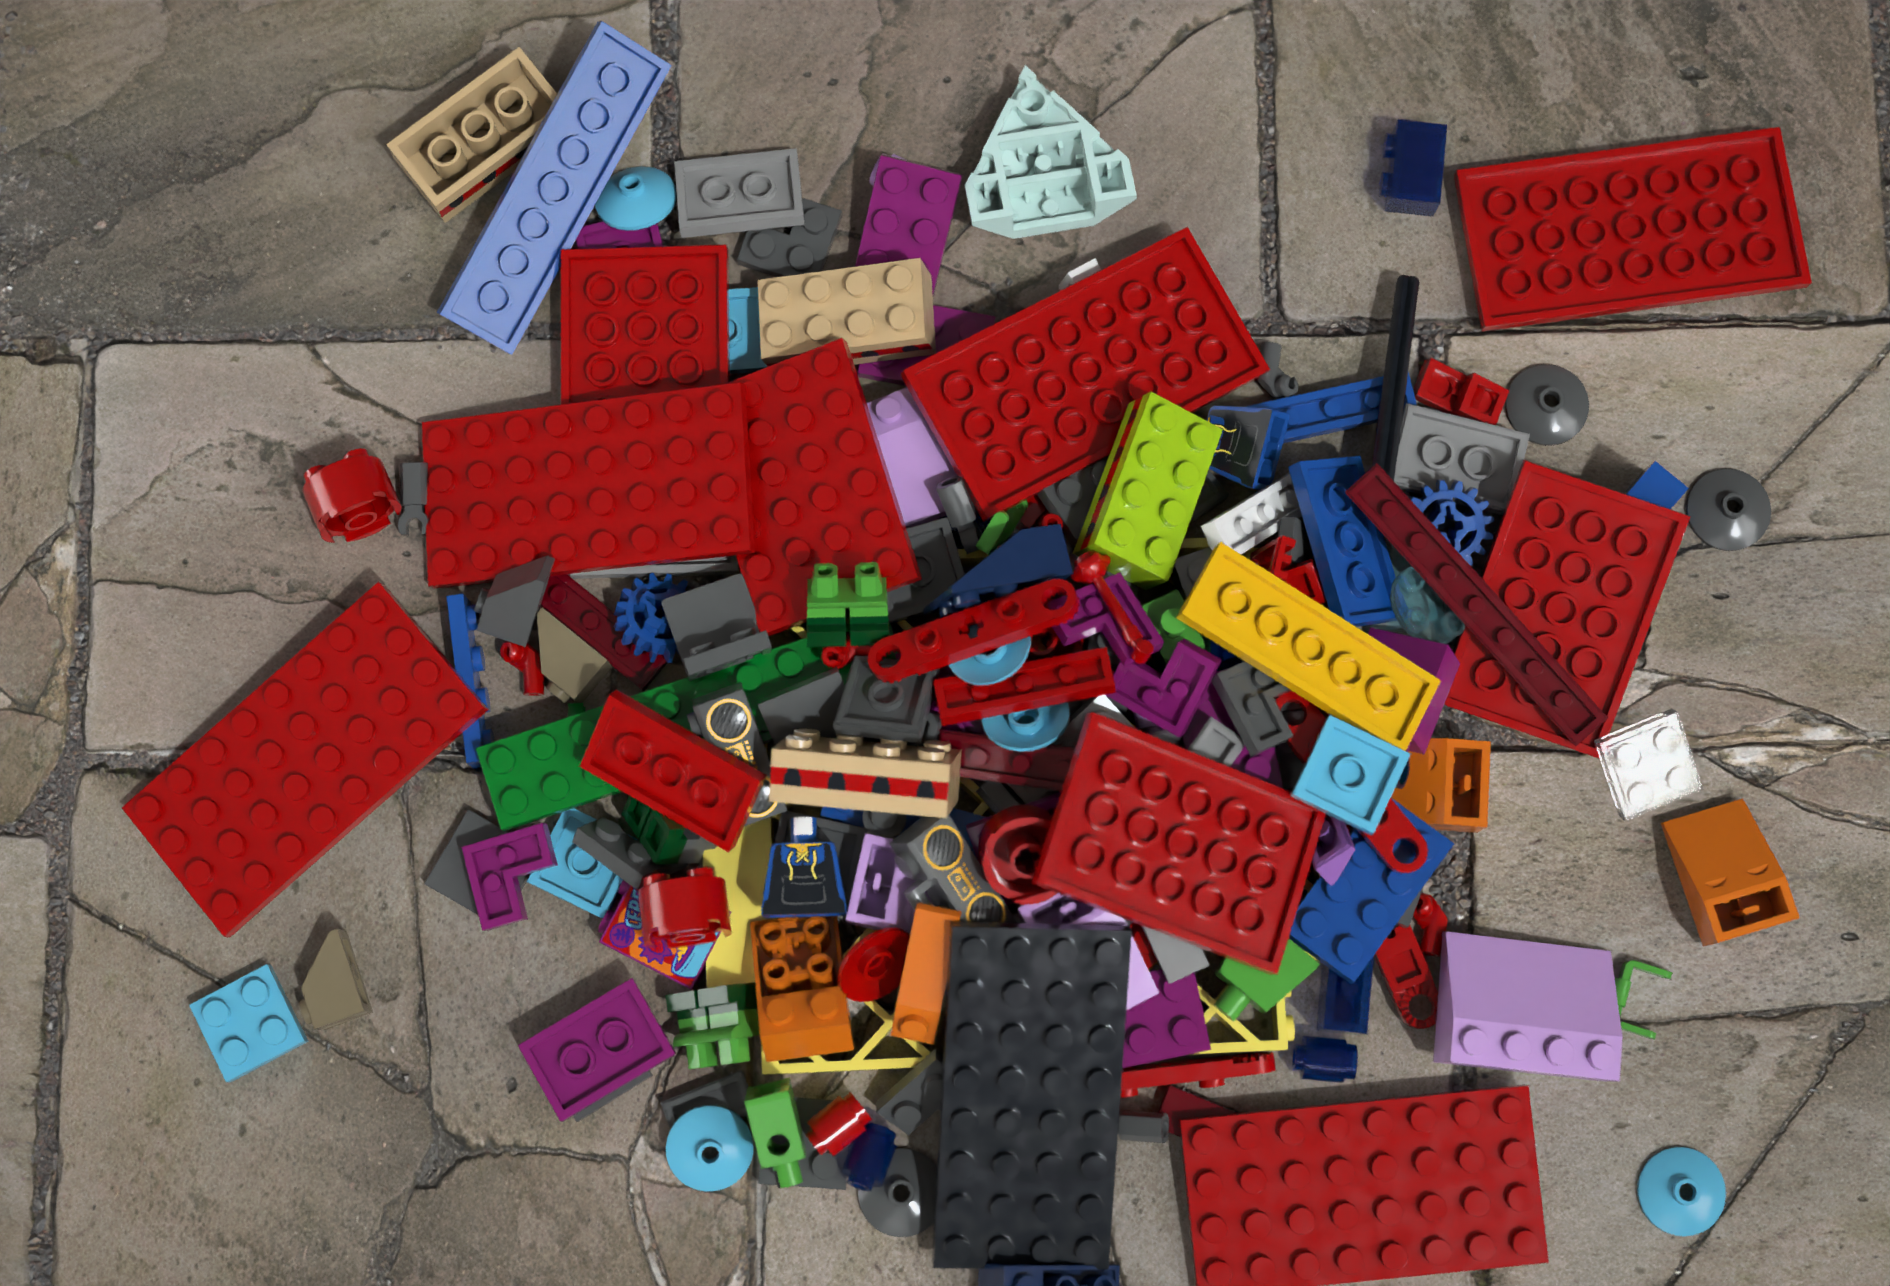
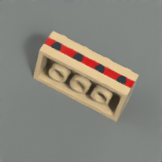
(475, 135)
(874, 307)
(865, 774)

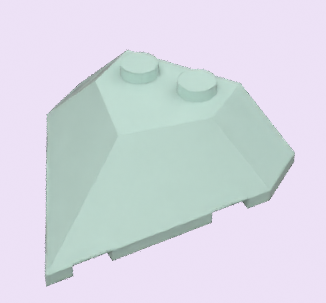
(1045, 169)

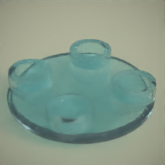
(1422, 610)

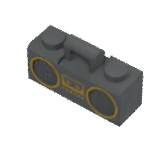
(729, 724)
(947, 871)

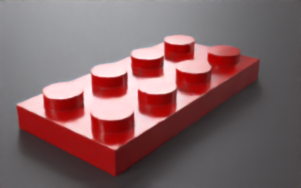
(672, 770)

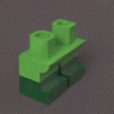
(831, 596)
(715, 1015)

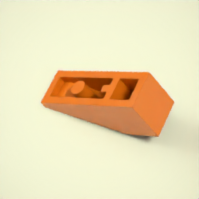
(924, 974)

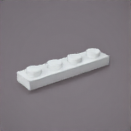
(1254, 517)

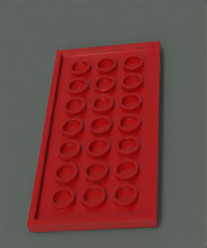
(1631, 229)
(1057, 377)
(589, 485)
(304, 759)
(1364, 1189)

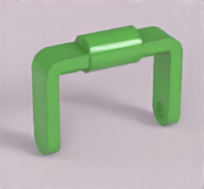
(1001, 528)
(1623, 986)

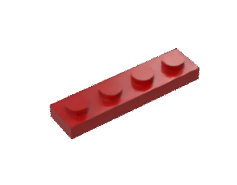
(1031, 687)

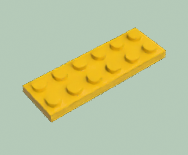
(1308, 648)

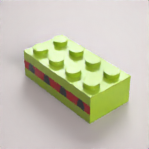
(1149, 490)

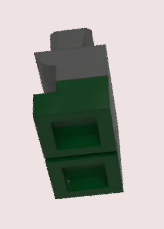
(662, 837)

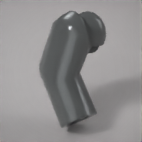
(1275, 380)

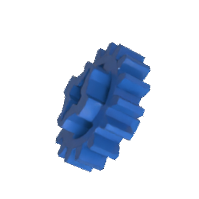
(1444, 505)
(646, 605)

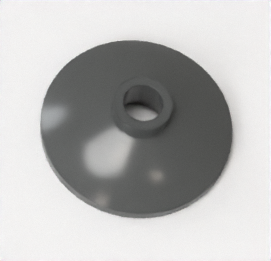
(1531, 415)
(1715, 522)
(915, 1213)

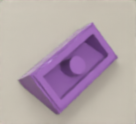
(1332, 849)

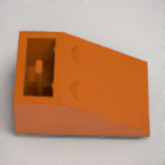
(1449, 785)
(1728, 873)
(798, 987)

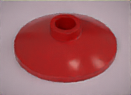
(874, 965)

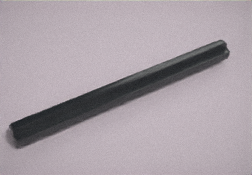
(1396, 374)

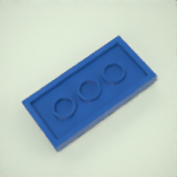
(1344, 541)
(1356, 914)

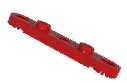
(998, 621)
(1393, 823)
(1406, 974)
(1207, 1071)

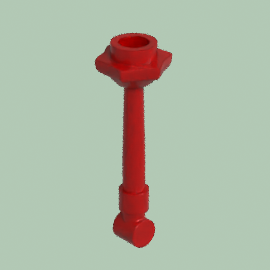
(1091, 569)

